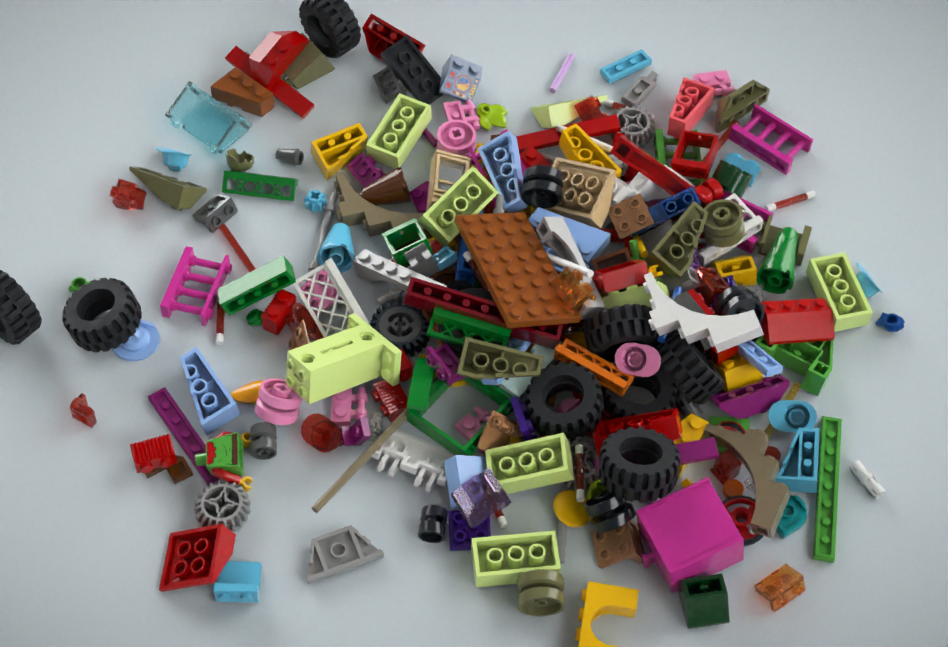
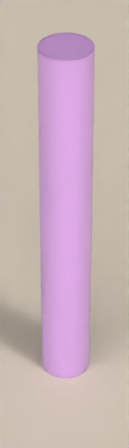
(561, 73)

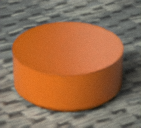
(732, 488)

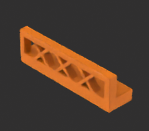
(606, 378)

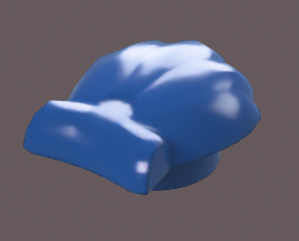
(890, 322)

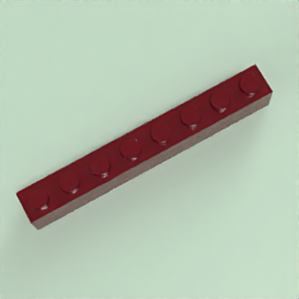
(430, 295)

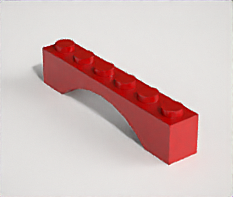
(652, 169)

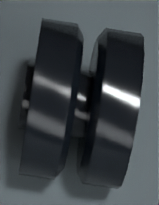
(542, 186)
(738, 300)
(608, 511)

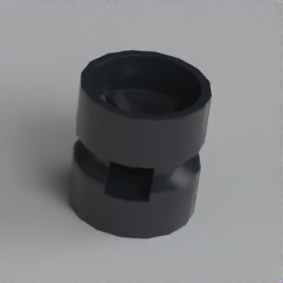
(433, 523)

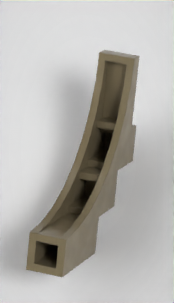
(376, 220)
(750, 450)

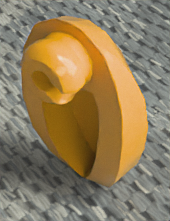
(248, 393)

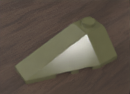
(169, 189)
(677, 247)
(494, 361)

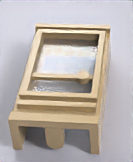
(444, 173)

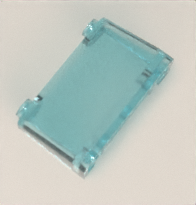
(207, 119)

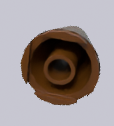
(387, 189)

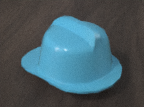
(174, 159)
(866, 282)
(792, 414)

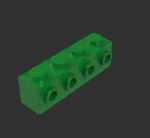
(256, 285)

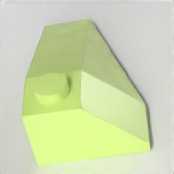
(559, 113)

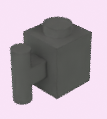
(421, 260)

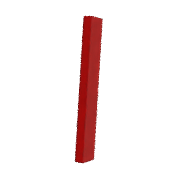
(280, 90)
(551, 137)

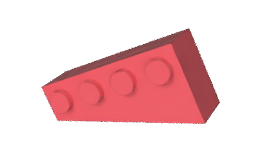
(690, 106)

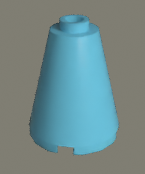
(339, 247)

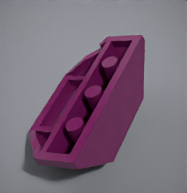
(752, 398)

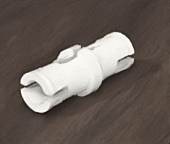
(867, 479)

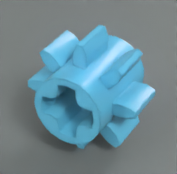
(315, 201)

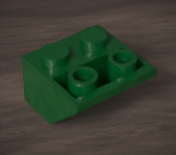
(704, 601)

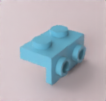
(748, 166)

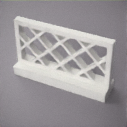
(751, 227)
(342, 290)

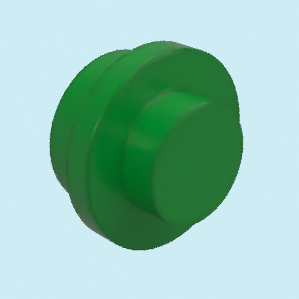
(254, 317)

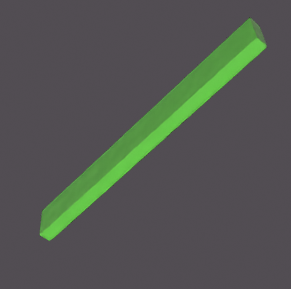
(827, 489)

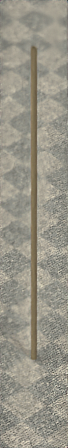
(362, 459)

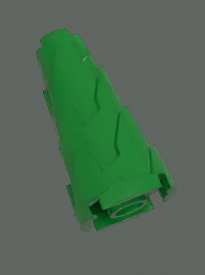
(778, 266)

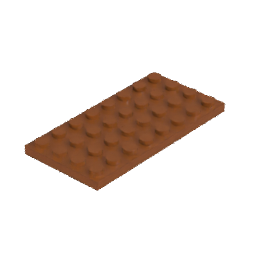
(515, 269)

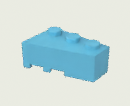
(801, 463)

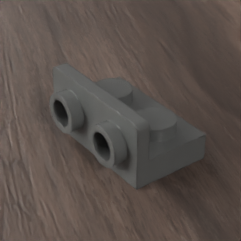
(389, 84)
(216, 212)

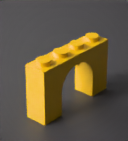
(603, 600)

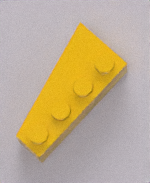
(581, 148)

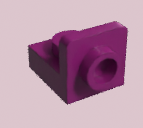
(356, 434)

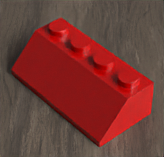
(797, 321)

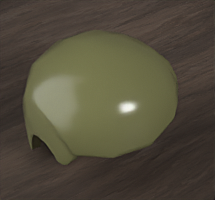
(239, 162)

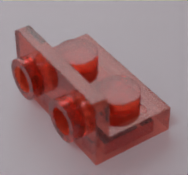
(589, 108)

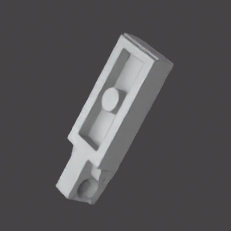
(639, 90)

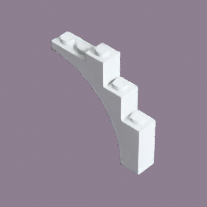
(642, 185)
(720, 330)

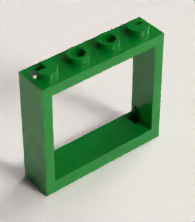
(437, 390)

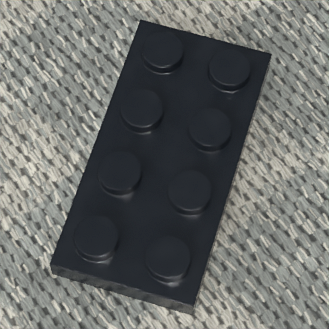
(413, 70)

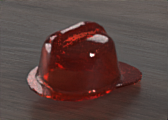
(298, 314)
(321, 433)

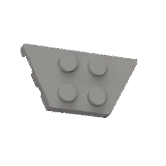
(339, 552)

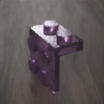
(480, 497)

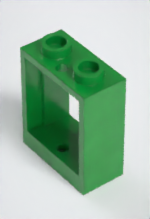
(411, 232)

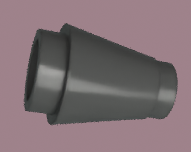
(290, 156)

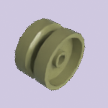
(724, 223)
(540, 593)

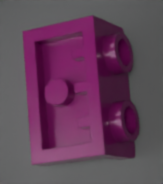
(364, 169)

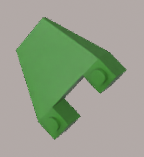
(806, 358)

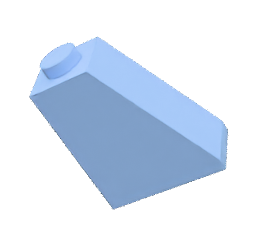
(460, 469)

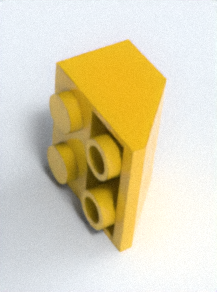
(740, 267)
(737, 372)

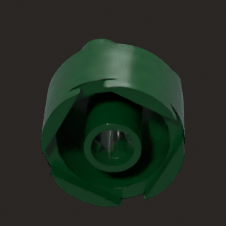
(732, 178)

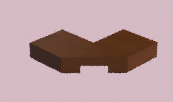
(178, 471)

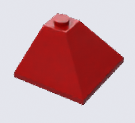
(196, 556)

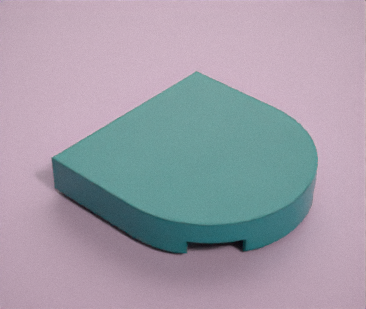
(793, 517)

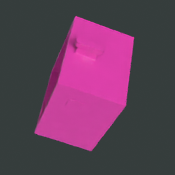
(689, 534)

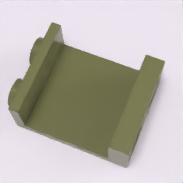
(770, 235)

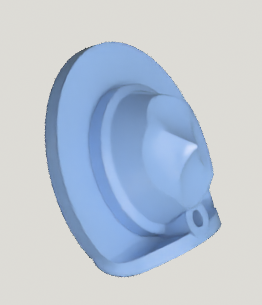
(141, 344)

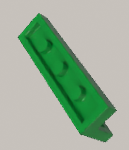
(293, 182)
(465, 325)

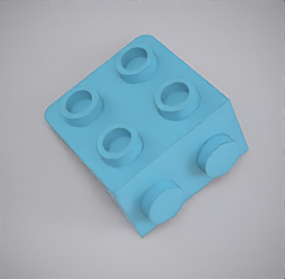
(239, 582)

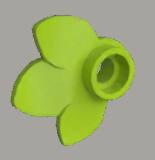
(493, 116)

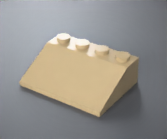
(585, 192)

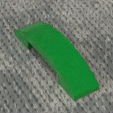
(420, 385)

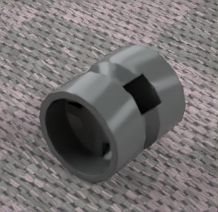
(263, 440)

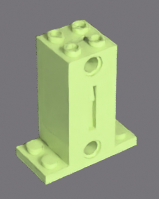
(342, 362)

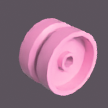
(456, 137)
(277, 402)

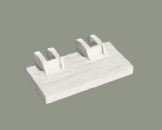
(411, 455)

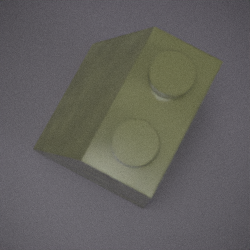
(308, 66)

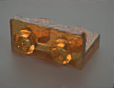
(572, 288)
(781, 586)

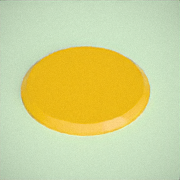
(569, 510)

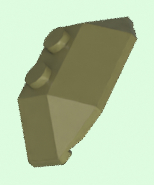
(739, 103)

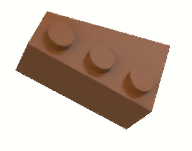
(244, 92)

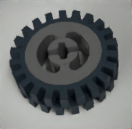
(413, 326)

